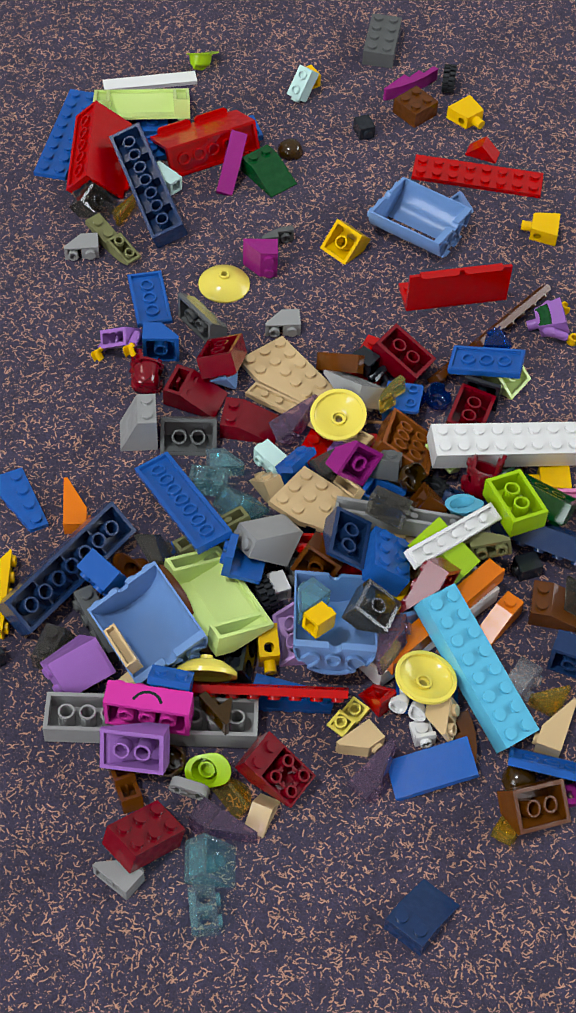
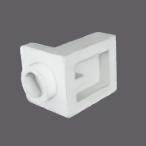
(422, 733)

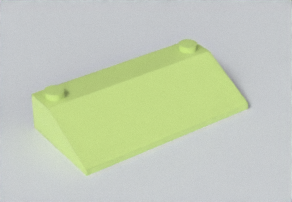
(146, 103)
(220, 604)

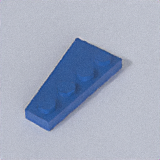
(20, 498)
(285, 704)

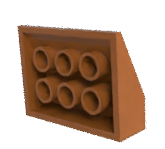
(405, 436)

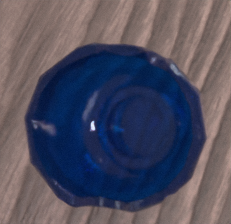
(437, 391)

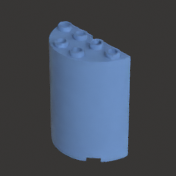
(423, 211)
(151, 621)
(343, 646)

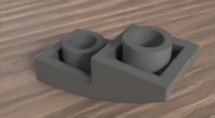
(283, 234)

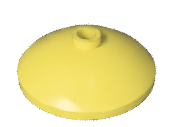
(224, 283)
(338, 405)
(209, 669)
(429, 670)

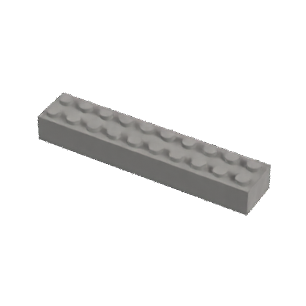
(80, 716)

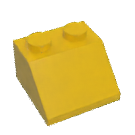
(344, 242)

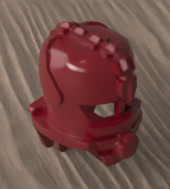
(145, 373)
(477, 473)

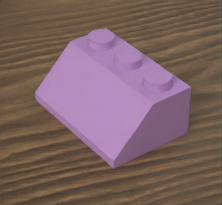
(285, 626)

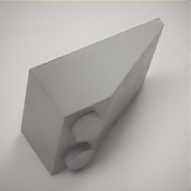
(364, 389)

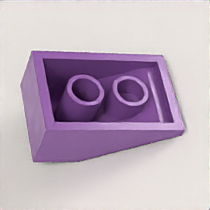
(135, 747)

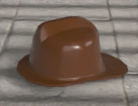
(128, 565)

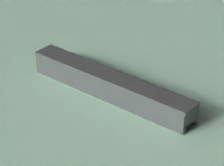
(415, 525)

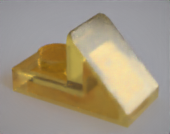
(504, 832)

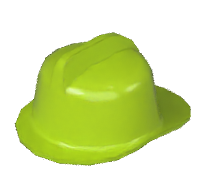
(201, 60)
(208, 769)

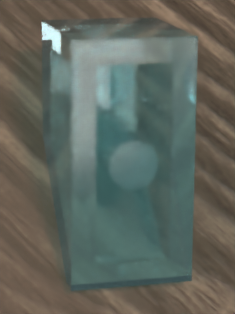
(223, 458)
(309, 595)

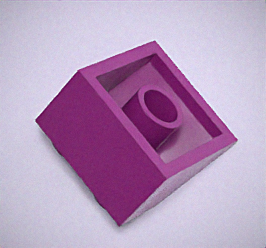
(261, 256)
(354, 461)

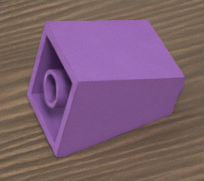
(77, 665)

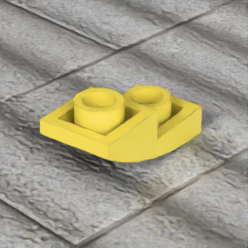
(348, 717)

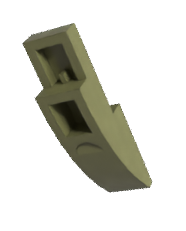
(114, 243)
(489, 545)

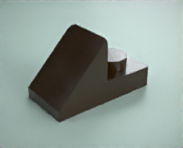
(218, 713)

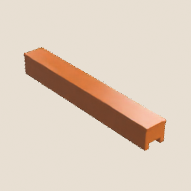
(471, 588)

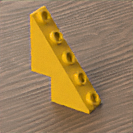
(7, 578)

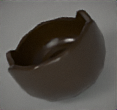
(290, 149)
(412, 476)
(176, 762)
(517, 776)

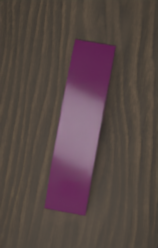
(405, 83)
(231, 163)

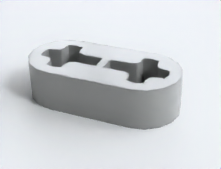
(189, 788)

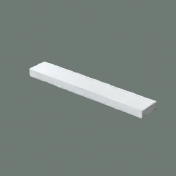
(152, 81)
(452, 535)

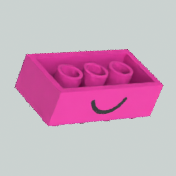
(142, 703)

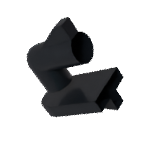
(380, 374)

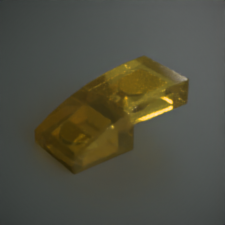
(389, 394)

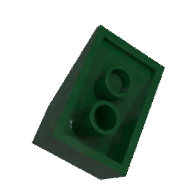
(267, 171)

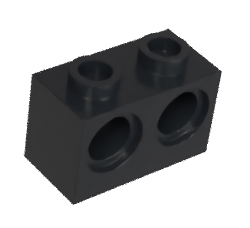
(242, 661)

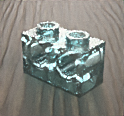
(209, 478)
(200, 912)

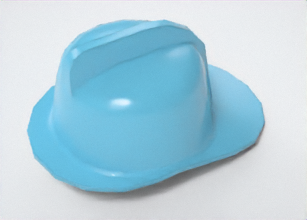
(463, 504)

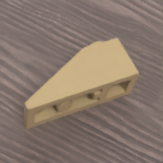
(554, 731)

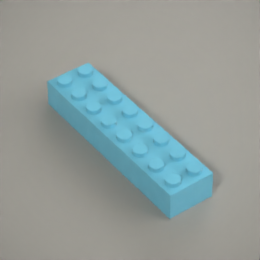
(476, 668)

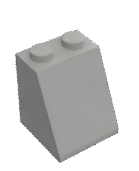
(139, 425)
(269, 539)

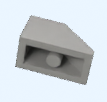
(118, 877)

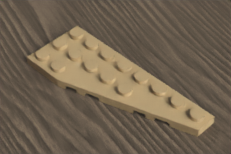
(285, 371)
(309, 500)

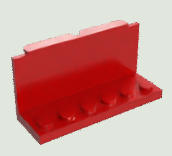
(204, 141)
(93, 152)
(456, 286)

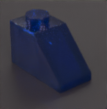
(497, 339)

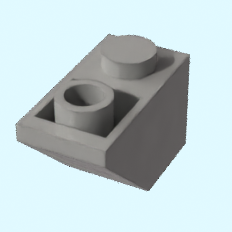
(87, 243)
(288, 319)

